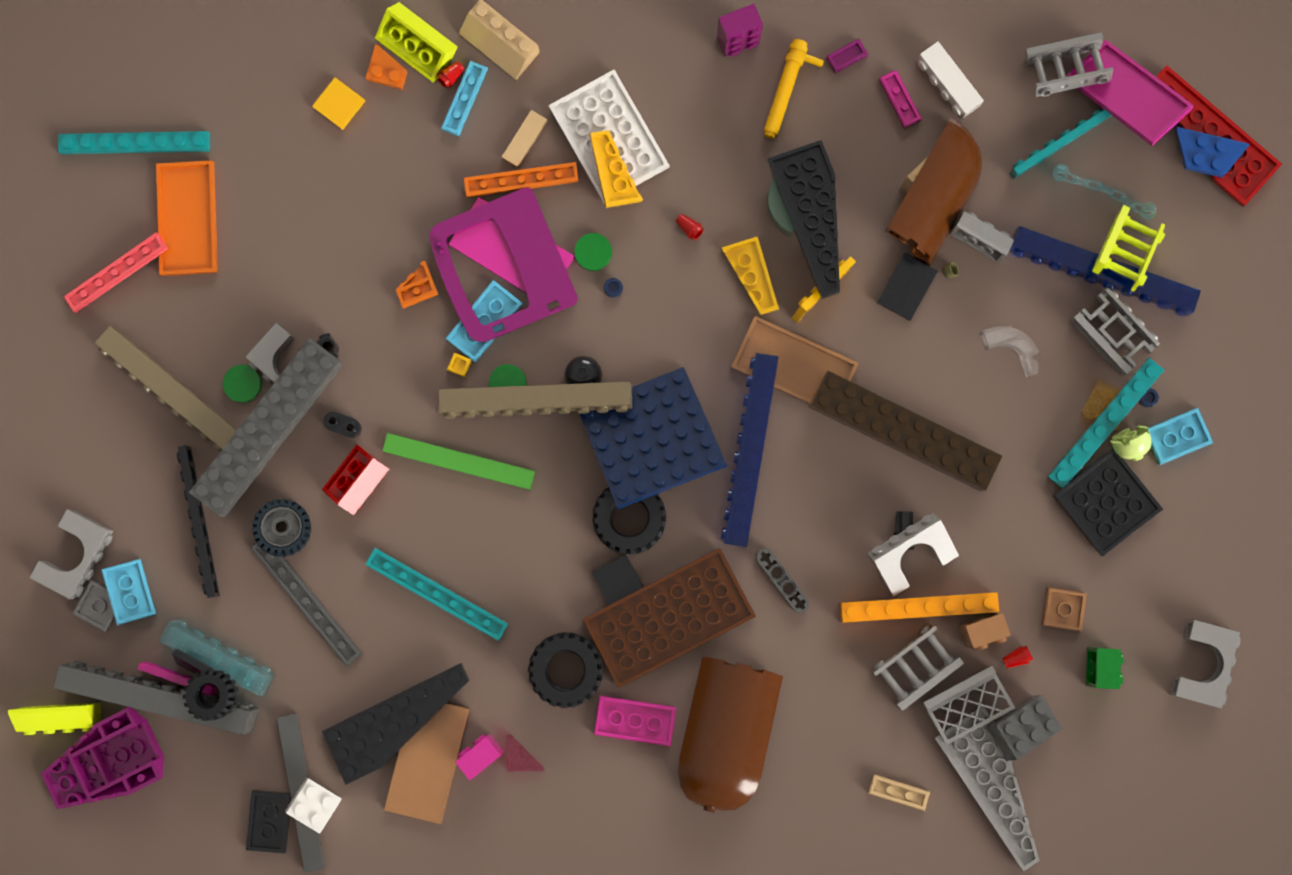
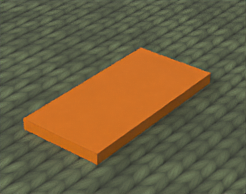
(187, 217)

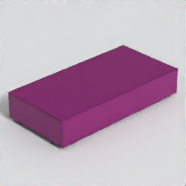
(846, 56)

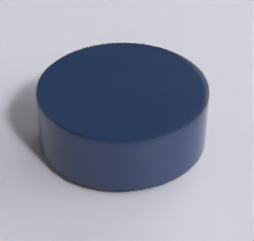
(613, 287)
(1149, 399)

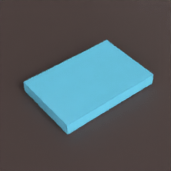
(1179, 436)
(128, 592)

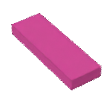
(900, 99)

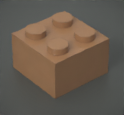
(985, 630)

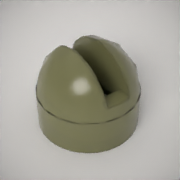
(950, 270)

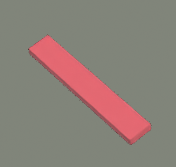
(116, 272)

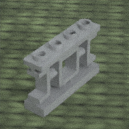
(1104, 342)

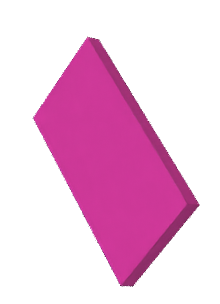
(1135, 95)
(488, 248)

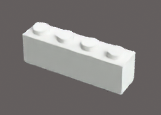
(949, 80)

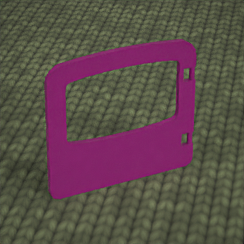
(533, 251)

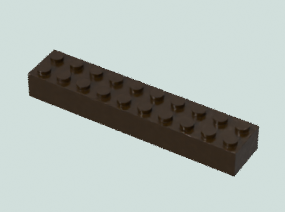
(905, 431)

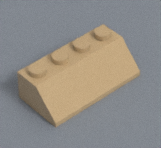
(498, 39)

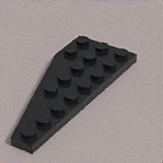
(809, 196)
(379, 732)

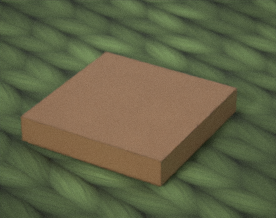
(1064, 609)

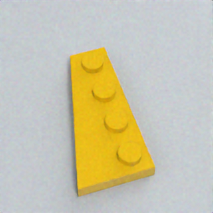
(612, 172)
(751, 269)
(807, 303)

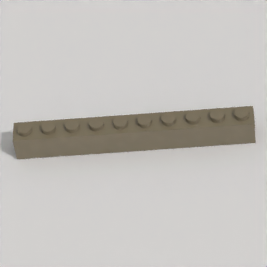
(166, 386)
(535, 399)

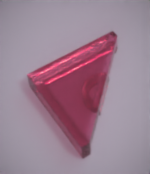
(519, 758)

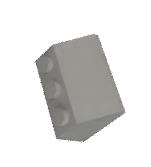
(982, 236)

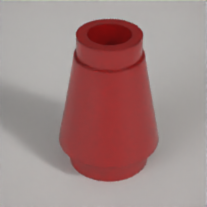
(450, 74)
(689, 227)
(1018, 657)

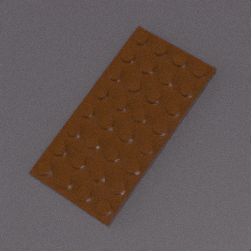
(669, 618)

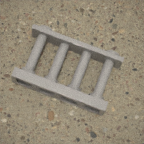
(1070, 47)
(935, 675)

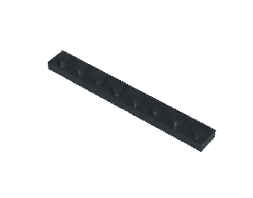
(199, 527)

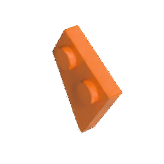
(385, 69)
(417, 287)

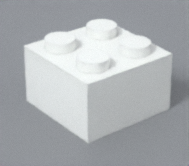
(313, 805)

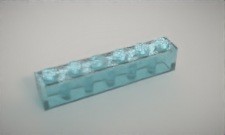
(211, 652)

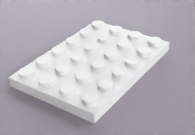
(604, 107)

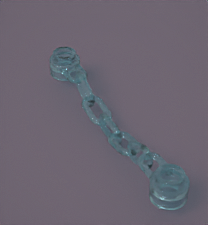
(1144, 207)

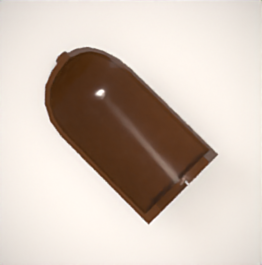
(938, 193)
(727, 734)

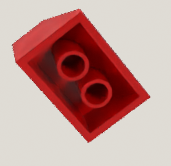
(355, 479)

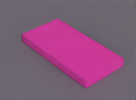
(635, 720)

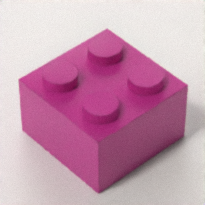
(480, 756)

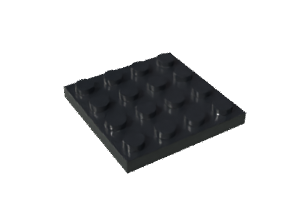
(1107, 502)

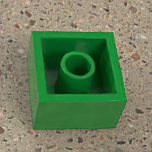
(1104, 668)

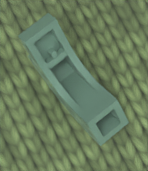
(778, 211)

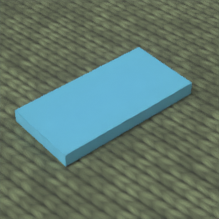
(489, 307)

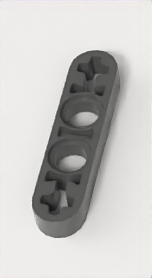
(785, 578)

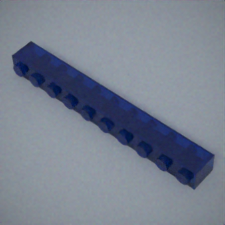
(1080, 262)
(750, 450)

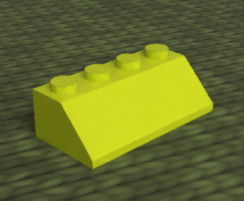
(415, 41)
(55, 717)

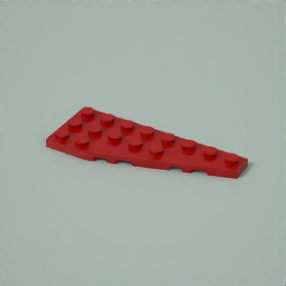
(1251, 168)

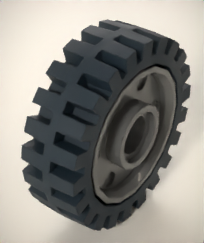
(285, 542)

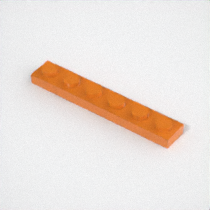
(519, 179)

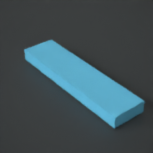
(464, 98)

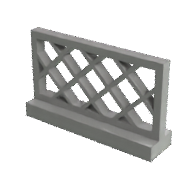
(964, 688)

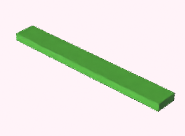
(458, 461)

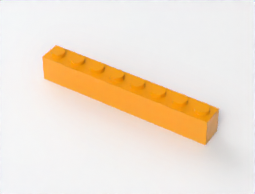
(919, 607)

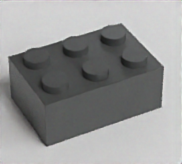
(1024, 727)

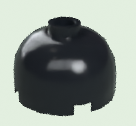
(583, 370)

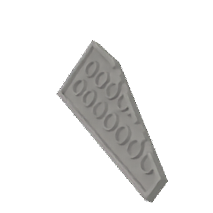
(992, 785)

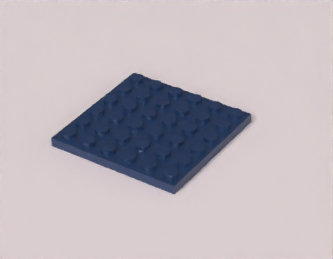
(655, 442)

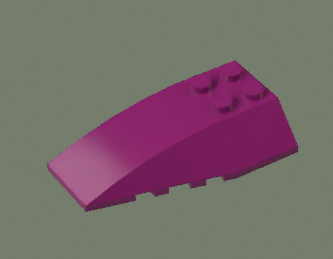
(106, 762)

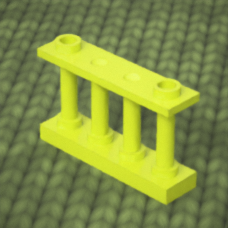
(1116, 233)

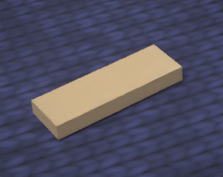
(524, 138)
(898, 792)

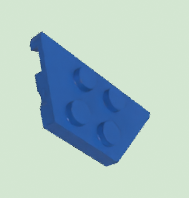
(1208, 152)

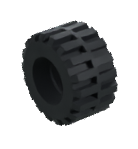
(194, 695)

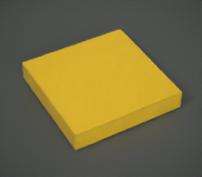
(338, 103)

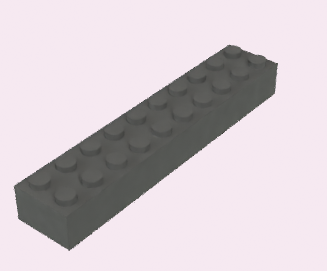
(266, 428)
(147, 695)

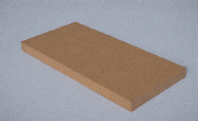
(799, 362)
(428, 766)

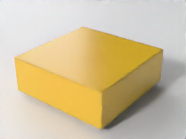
(459, 365)

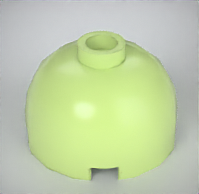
(1132, 443)

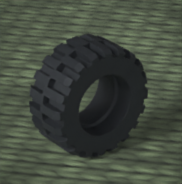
(628, 544)
(539, 670)

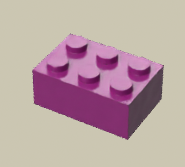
(739, 30)

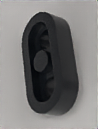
(342, 424)

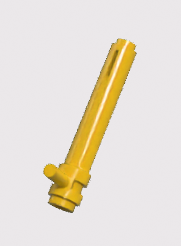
(794, 60)

